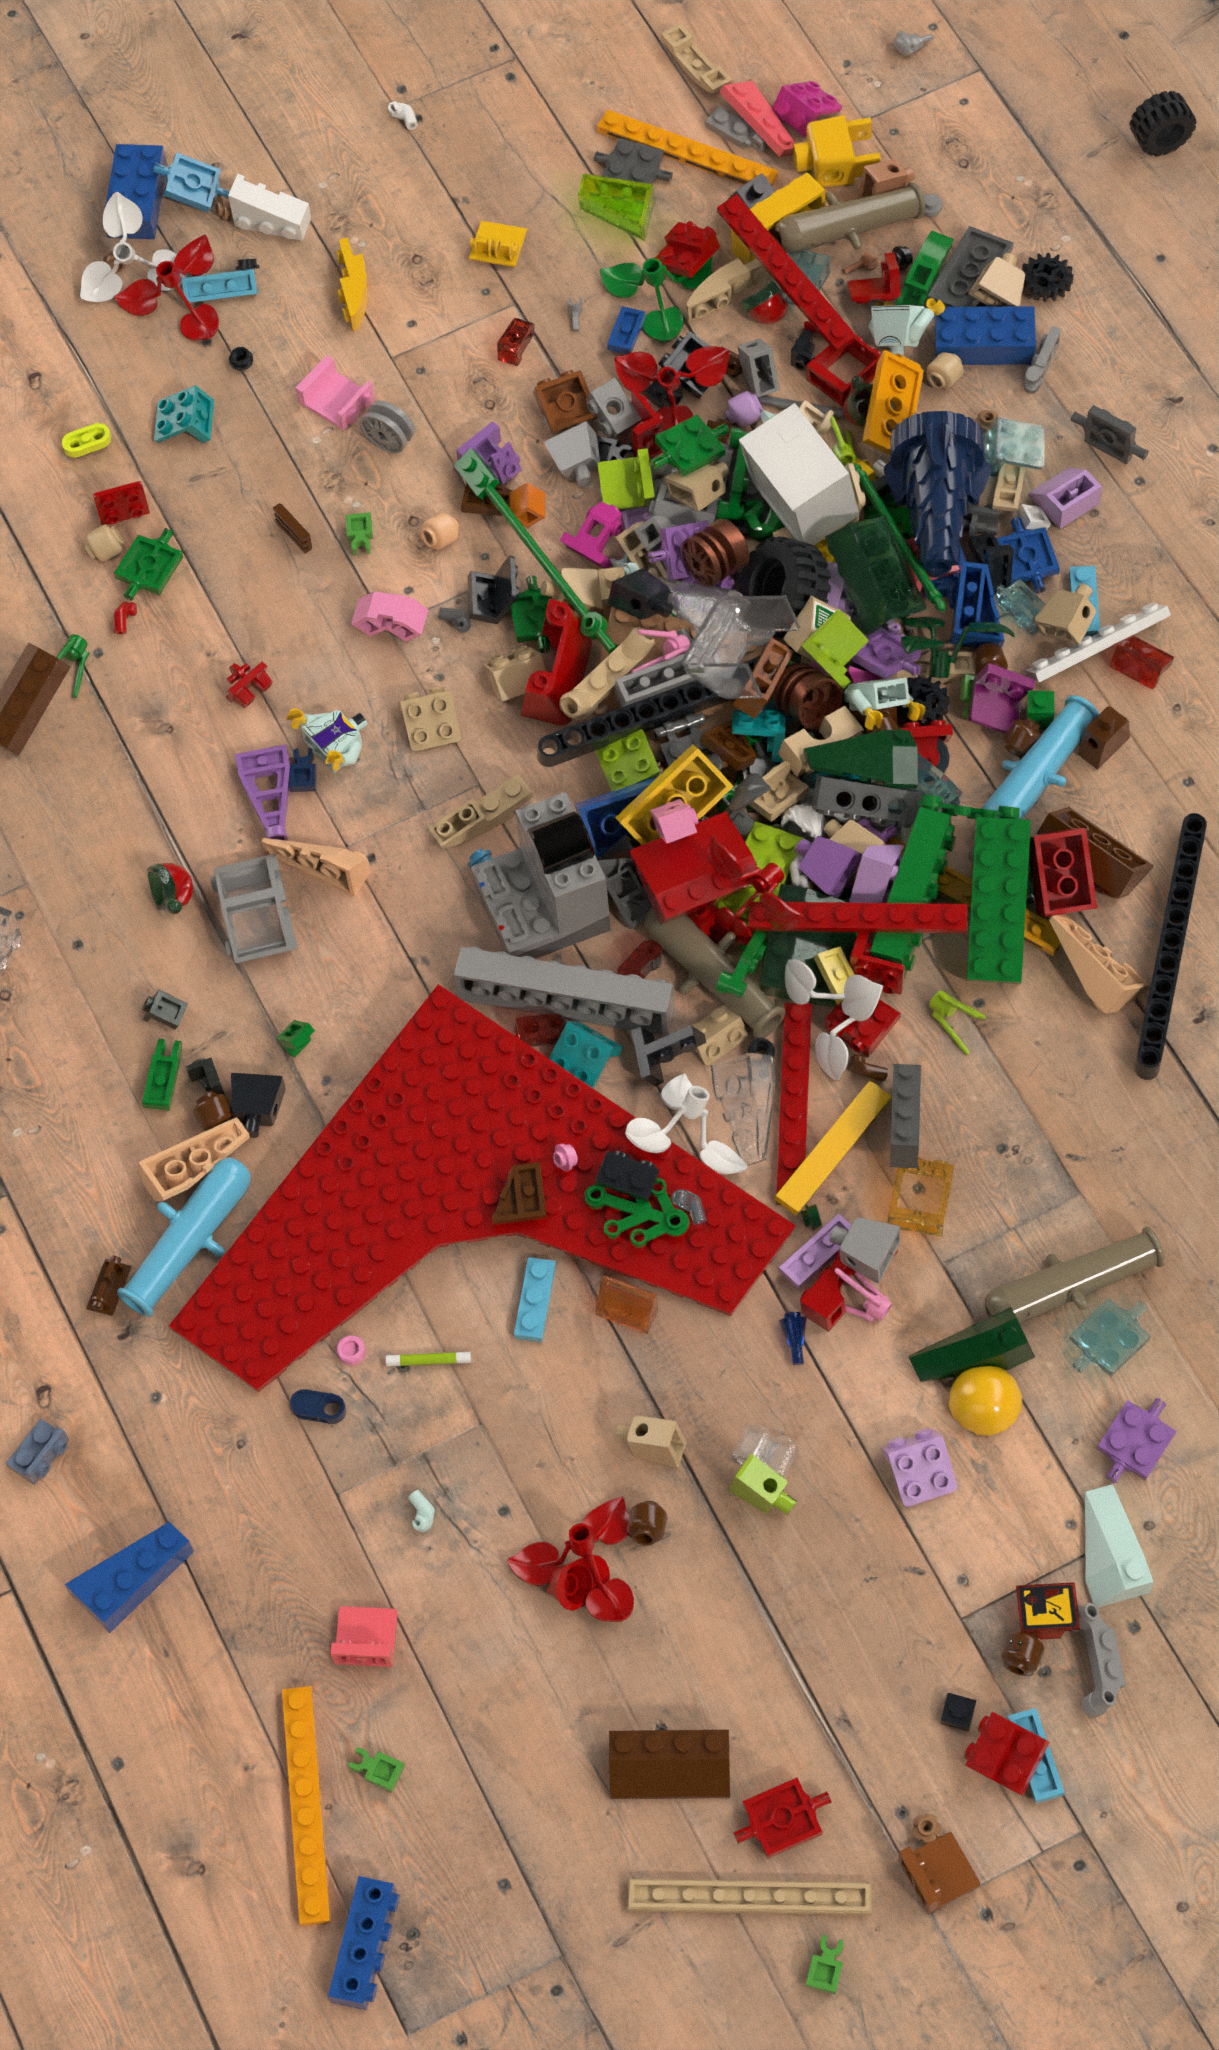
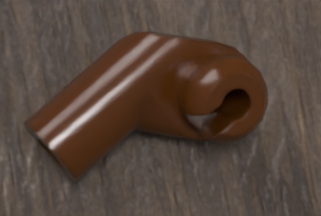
(734, 367)
(868, 1070)

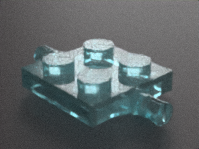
(1110, 1337)

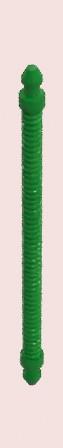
(933, 594)

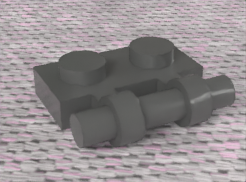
(675, 747)

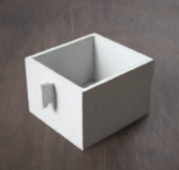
(799, 476)

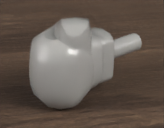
(908, 44)

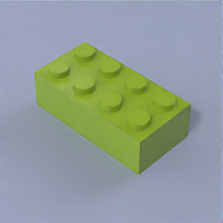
(767, 846)

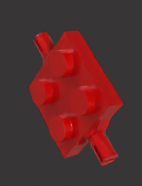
(782, 1817)

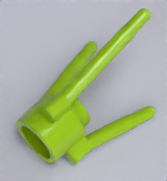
(843, 451)
(946, 1005)

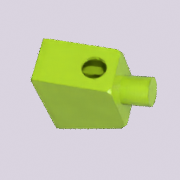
(753, 1482)

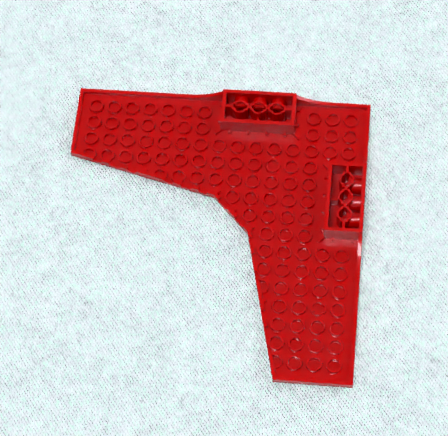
(423, 1166)

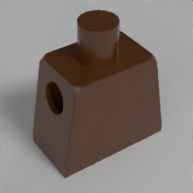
(1107, 730)

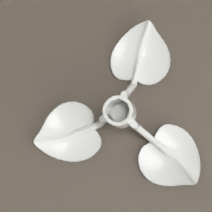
(98, 279)
(858, 1002)
(690, 1102)

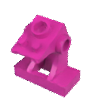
(589, 546)

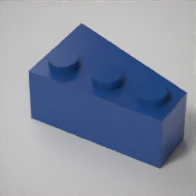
(974, 604)

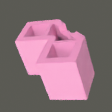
(390, 612)

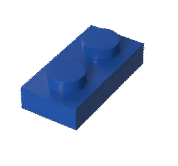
(626, 330)

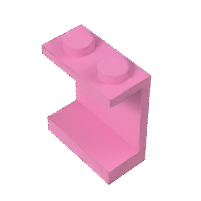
(333, 394)

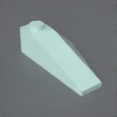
(1114, 1558)

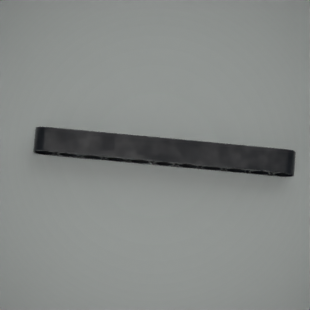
(631, 716)
(1168, 955)

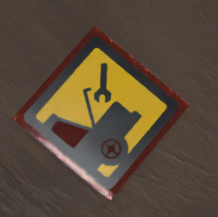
(1048, 1609)

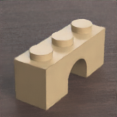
(834, 727)

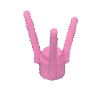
(672, 647)
(875, 1304)

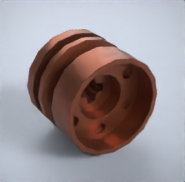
(715, 552)
(807, 695)

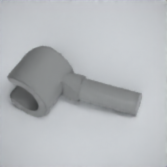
(575, 310)

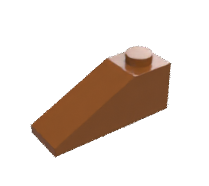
(766, 673)

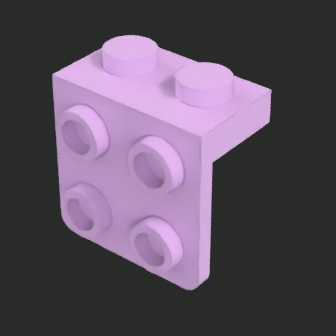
(920, 1466)

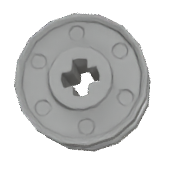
(387, 426)

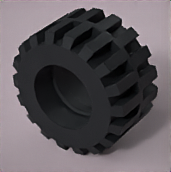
(1162, 123)

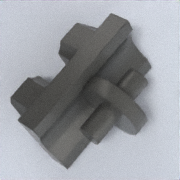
(981, 519)

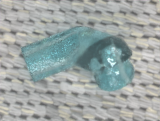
(691, 1203)

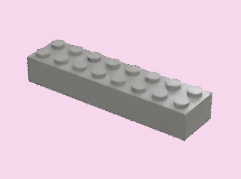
(564, 990)

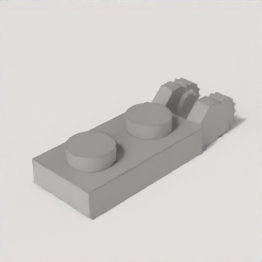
(1042, 361)

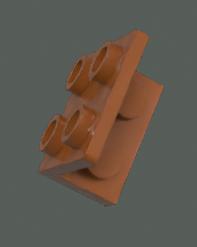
(938, 1872)

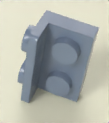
(38, 1451)

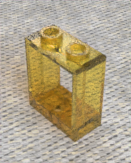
(917, 1220)

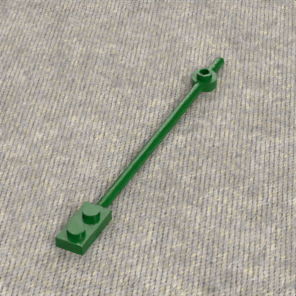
(483, 484)

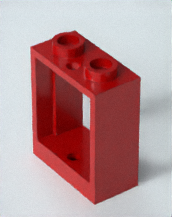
(829, 383)

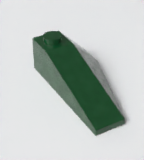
(879, 755)
(991, 1342)

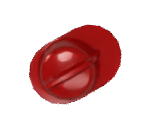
(575, 1580)

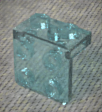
(1014, 444)

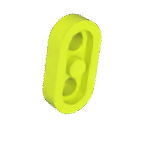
(86, 440)

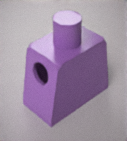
(828, 863)

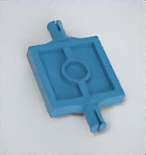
(191, 182)

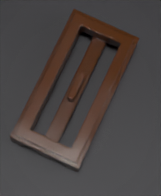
(292, 528)

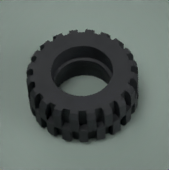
(786, 560)

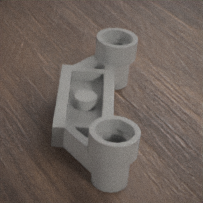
(1104, 1661)

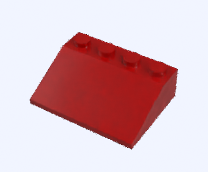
(680, 873)

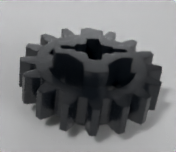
(1048, 278)
(928, 695)

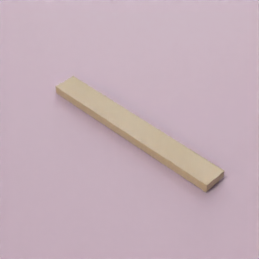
(749, 1897)

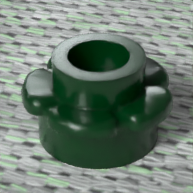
(811, 1216)

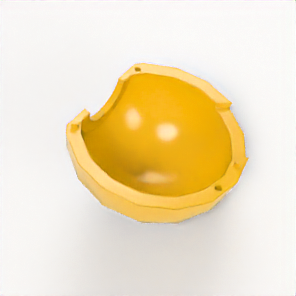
(985, 1400)

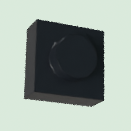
(958, 1712)

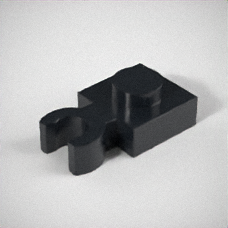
(611, 449)

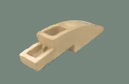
(718, 288)
(481, 816)

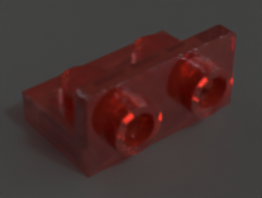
(1140, 661)

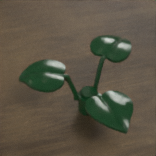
(940, 658)

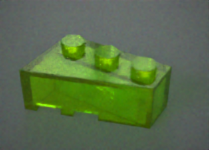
(618, 202)

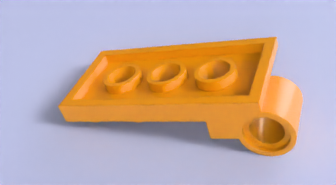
(909, 375)

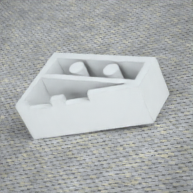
(268, 212)

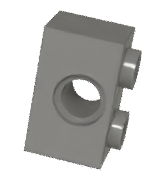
(613, 395)

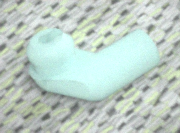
(425, 1512)

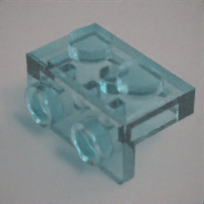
(1020, 604)

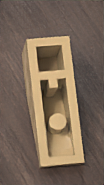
(637, 552)

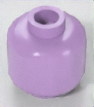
(744, 409)

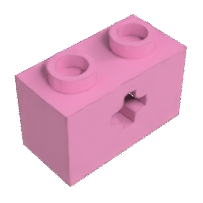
(674, 820)

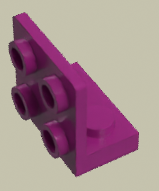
(998, 697)

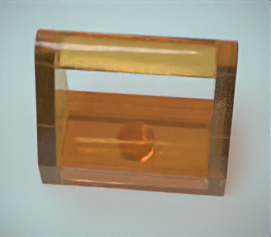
(626, 1304)

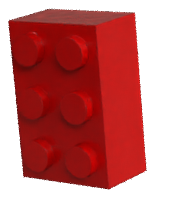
(1061, 872)

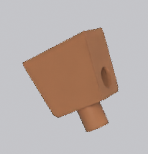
(884, 177)

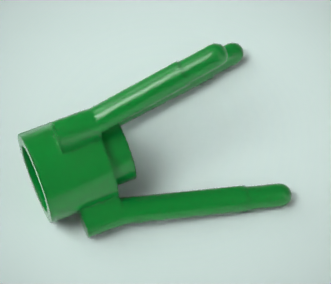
(72, 650)

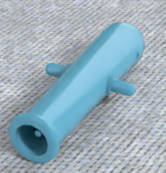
(1044, 759)
(187, 1234)

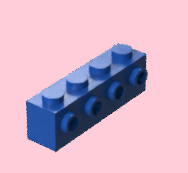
(363, 1942)

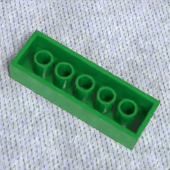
(917, 881)
(998, 900)

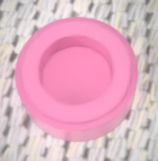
(351, 1350)

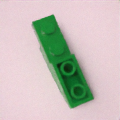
(925, 269)

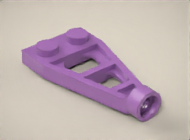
(261, 764)

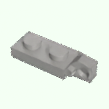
(734, 130)

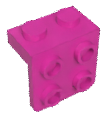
(803, 104)

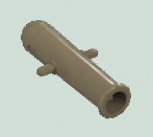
(848, 218)
(706, 962)
(1076, 1277)

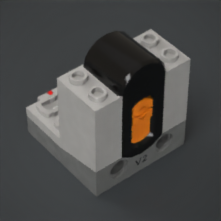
(549, 887)

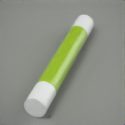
(428, 1359)

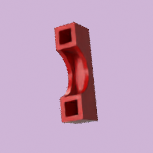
(824, 1301)

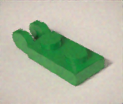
(162, 1077)

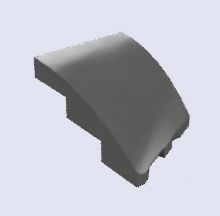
(626, 890)

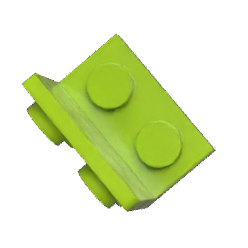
(627, 481)
(835, 645)
(628, 761)

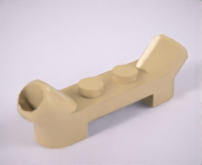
(600, 682)

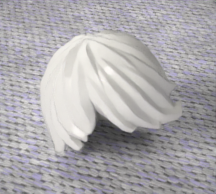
(804, 822)

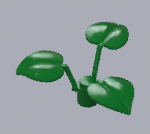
(625, 278)

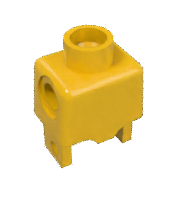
(830, 150)

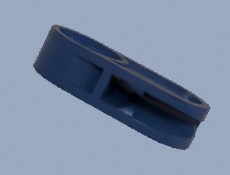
(311, 1406)

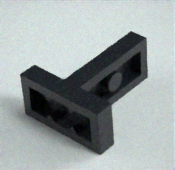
(997, 557)
(652, 1052)

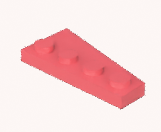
(757, 112)

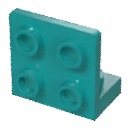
(185, 411)
(767, 724)
(584, 1052)

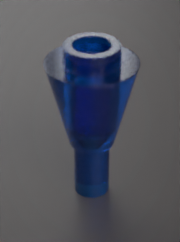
(794, 1330)

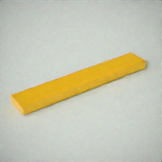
(832, 1148)

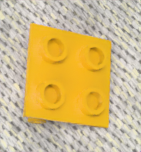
(497, 243)

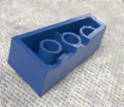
(130, 1576)

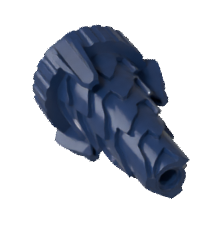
(935, 471)

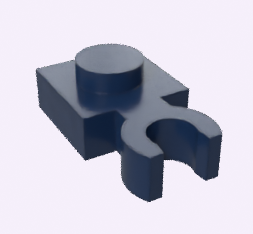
(303, 773)

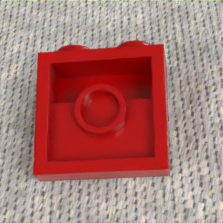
(688, 248)
(867, 1034)
(1005, 1752)

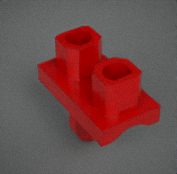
(239, 691)

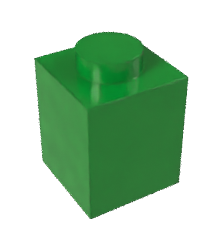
(1040, 707)

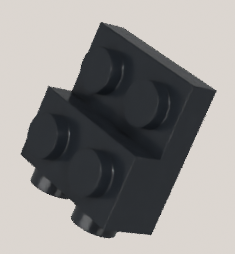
(682, 349)

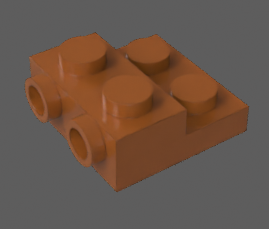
(564, 401)

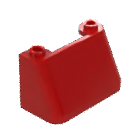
(573, 650)

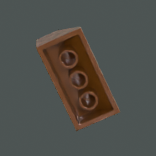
(28, 695)
(1112, 863)
(669, 1764)

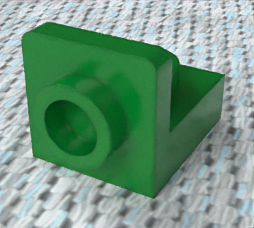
(295, 1037)

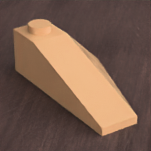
(328, 864)
(1103, 978)
(190, 1160)

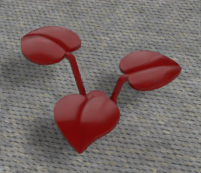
(141, 295)
(639, 368)
(765, 881)
(605, 1523)

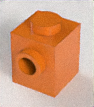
(528, 504)

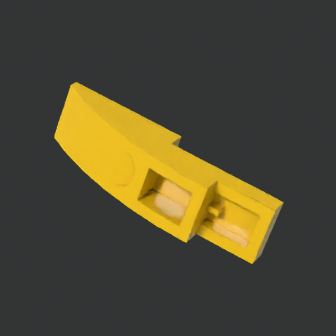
(353, 284)

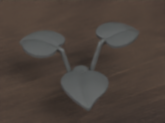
(745, 793)

